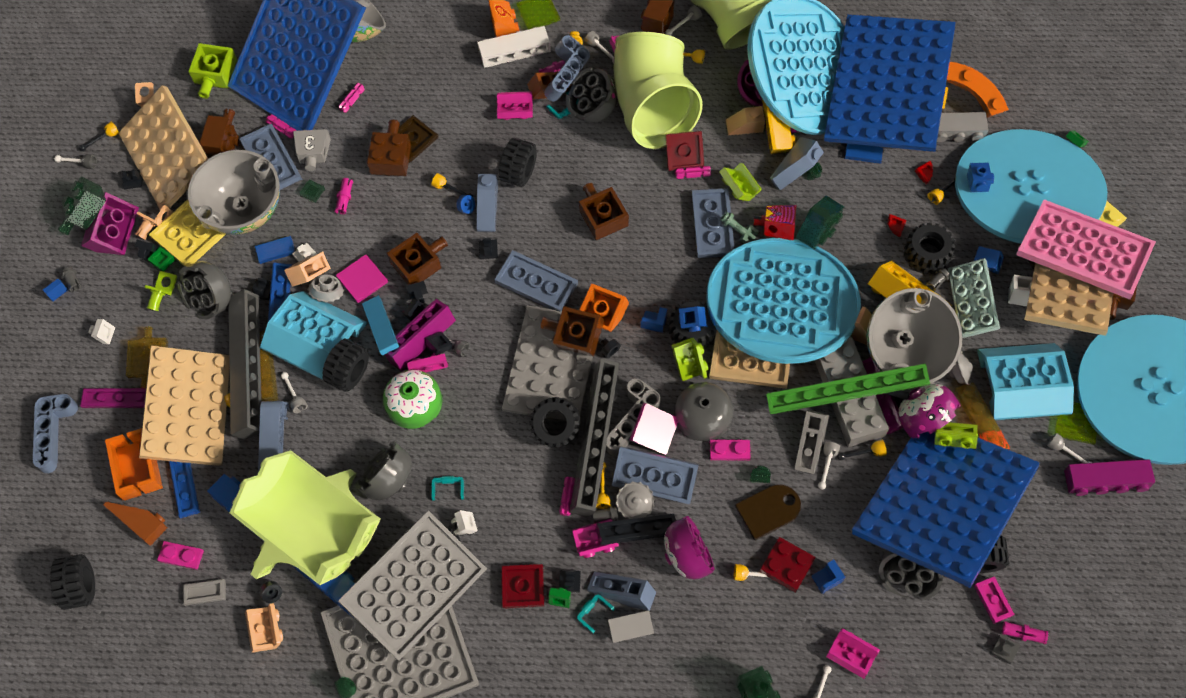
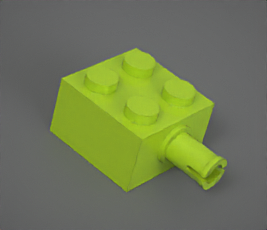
(212, 67)

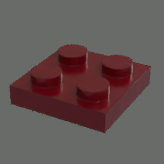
(684, 150)
(787, 564)
(522, 586)

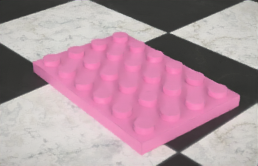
(1086, 249)

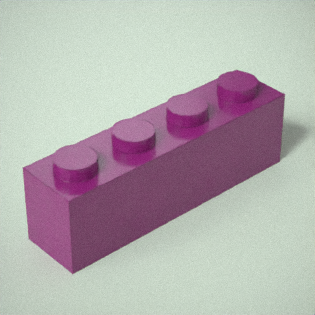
(412, 338)
(1109, 477)

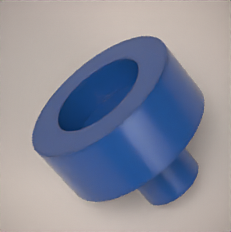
(465, 204)

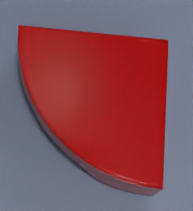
(925, 172)
(896, 224)

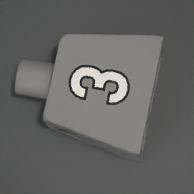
(311, 147)

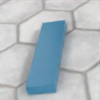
(380, 325)

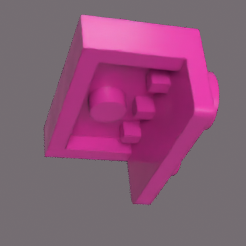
(514, 105)
(588, 541)
(852, 653)

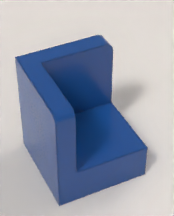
(993, 257)
(654, 321)
(828, 577)

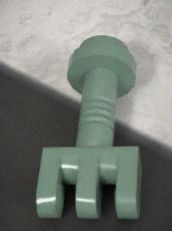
(747, 233)

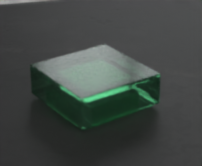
(312, 191)

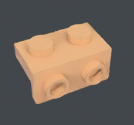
(263, 628)

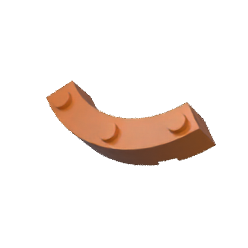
(979, 86)

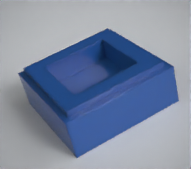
(55, 289)

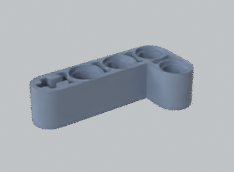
(575, 58)
(271, 428)
(47, 457)

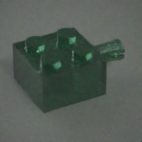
(81, 205)
(820, 222)
(756, 684)

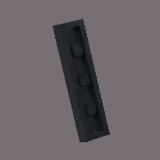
(634, 529)

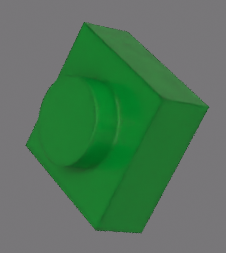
(1076, 139)
(161, 259)
(559, 597)

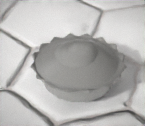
(326, 288)
(962, 369)
(635, 500)

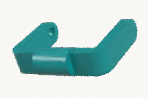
(564, 112)
(447, 480)
(588, 606)

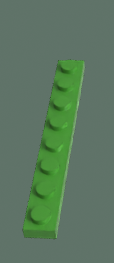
(848, 389)

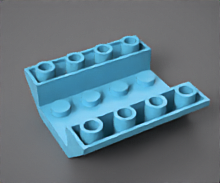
(307, 331)
(1028, 381)

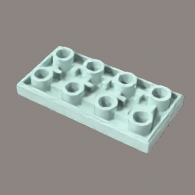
(973, 298)

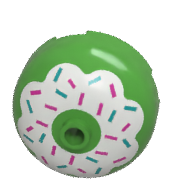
(412, 399)

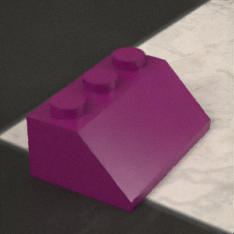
(111, 227)

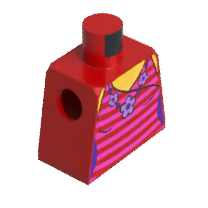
(778, 221)

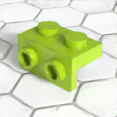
(741, 182)
(689, 359)
(957, 435)

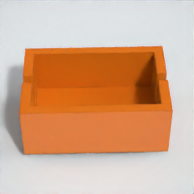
(128, 470)

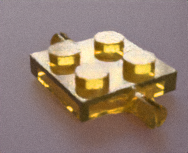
(139, 353)

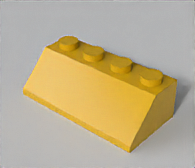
(778, 133)
(892, 278)

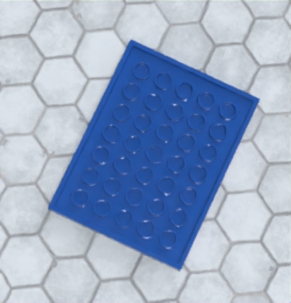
(295, 56)
(890, 82)
(946, 504)

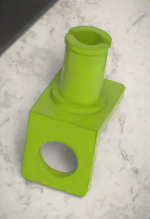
(160, 291)

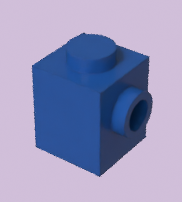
(979, 181)
(692, 318)

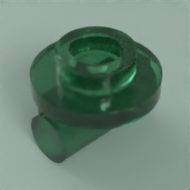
(814, 172)
(760, 474)
(345, 687)

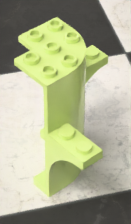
(303, 517)

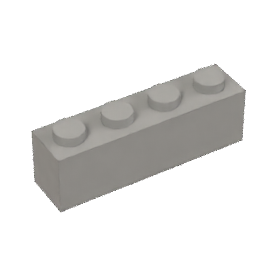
(962, 126)

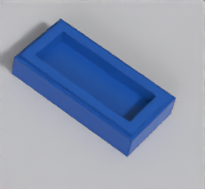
(864, 153)
(275, 249)

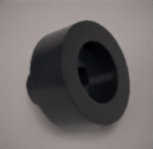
(610, 347)
(270, 591)

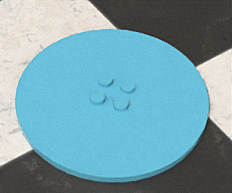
(796, 60)
(1026, 171)
(783, 300)
(1136, 387)

